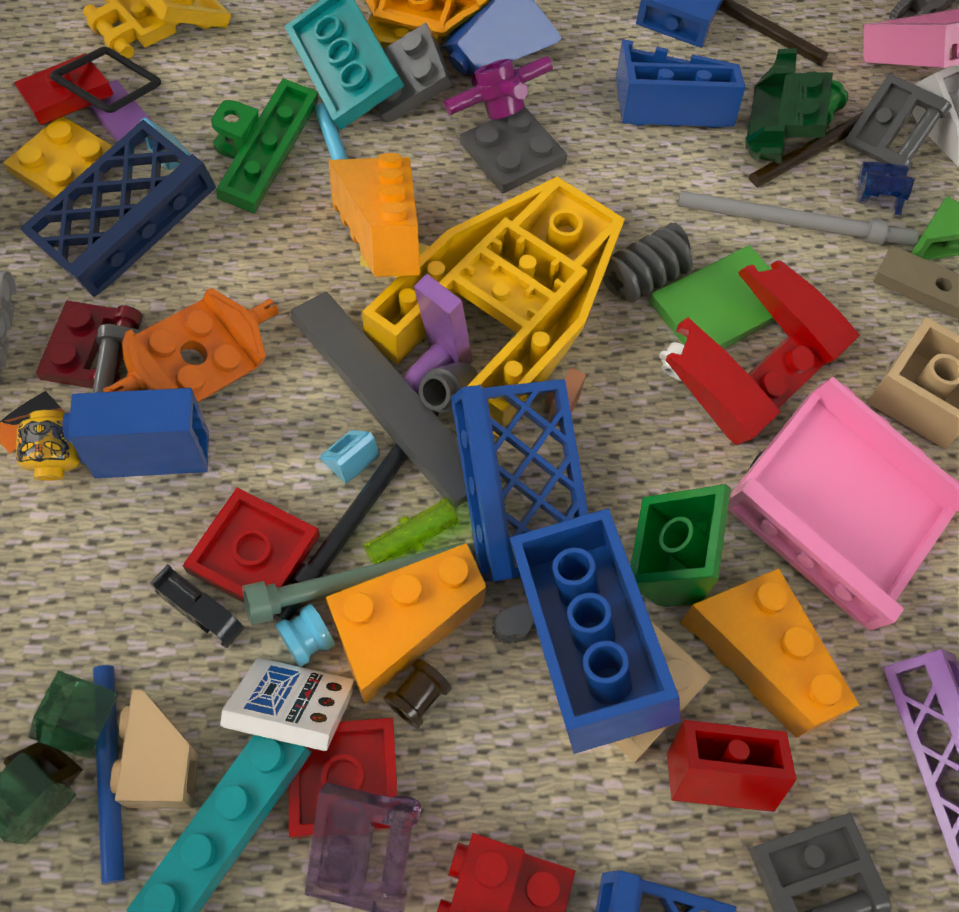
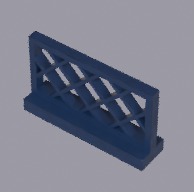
(138, 224)

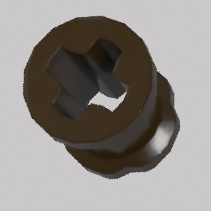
(418, 693)

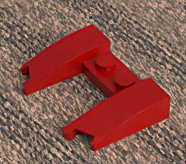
(749, 401)

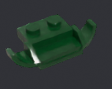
(787, 107)

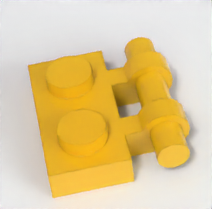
(137, 20)

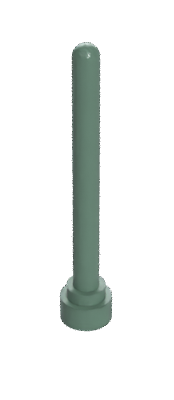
(267, 600)

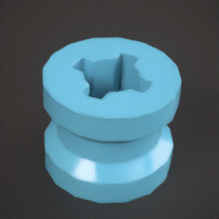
(305, 635)

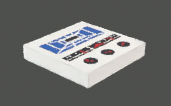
(288, 704)

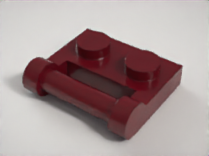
(75, 344)

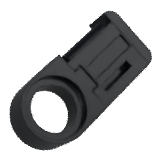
(196, 606)

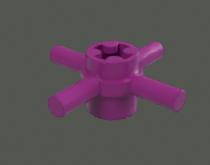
(499, 87)

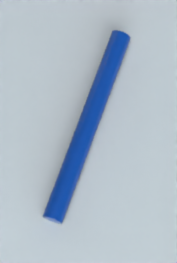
(108, 809)

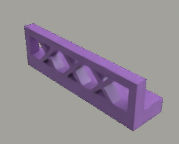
(944, 675)

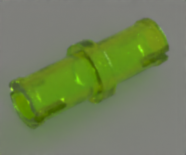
(411, 532)

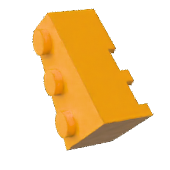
(403, 614)
(774, 651)

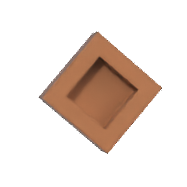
(574, 384)

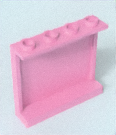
(847, 503)

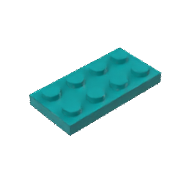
(343, 59)

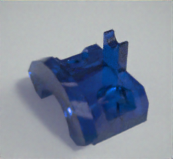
(884, 179)

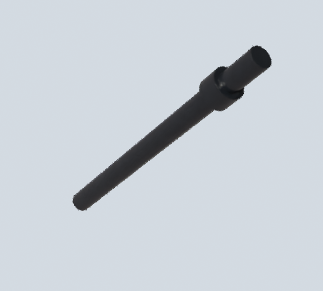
(347, 524)

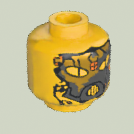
(43, 446)

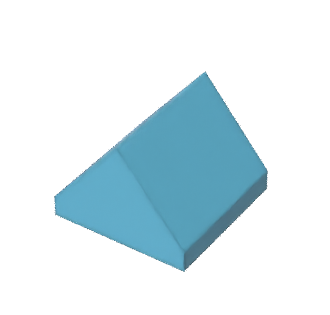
(351, 454)

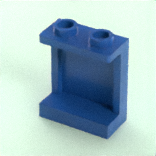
(679, 19)

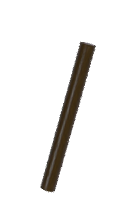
(774, 31)
(803, 153)

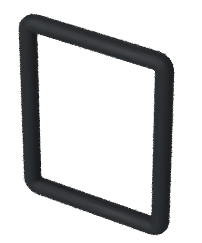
(56, 75)

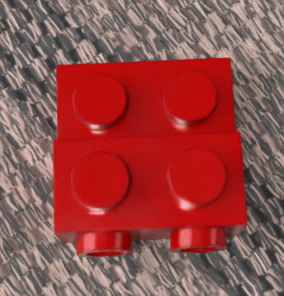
(505, 880)

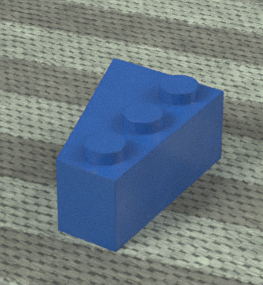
(676, 90)

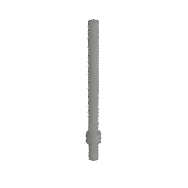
(873, 231)

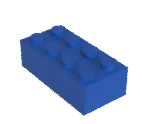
(595, 632)

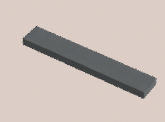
(384, 394)

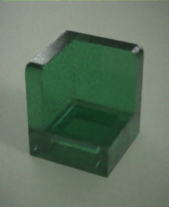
(72, 714)
(28, 799)

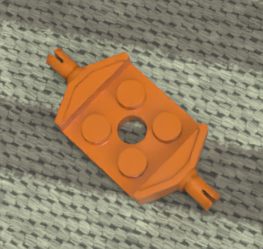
(215, 328)

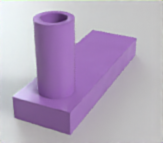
(444, 328)

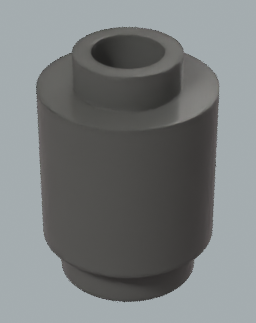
(442, 383)

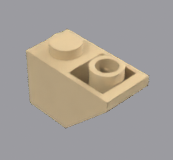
(156, 759)

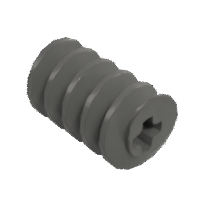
(649, 263)

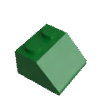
(680, 544)

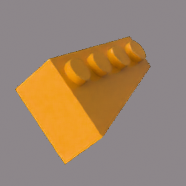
(380, 210)

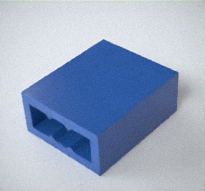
(138, 432)

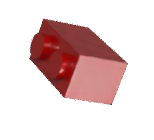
(730, 766)

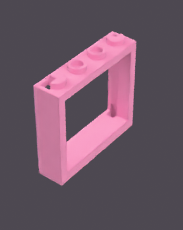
(914, 40)

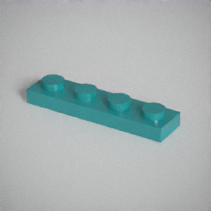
(222, 827)

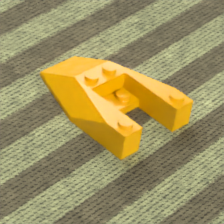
(524, 264)

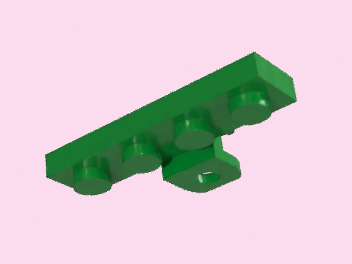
(259, 142)

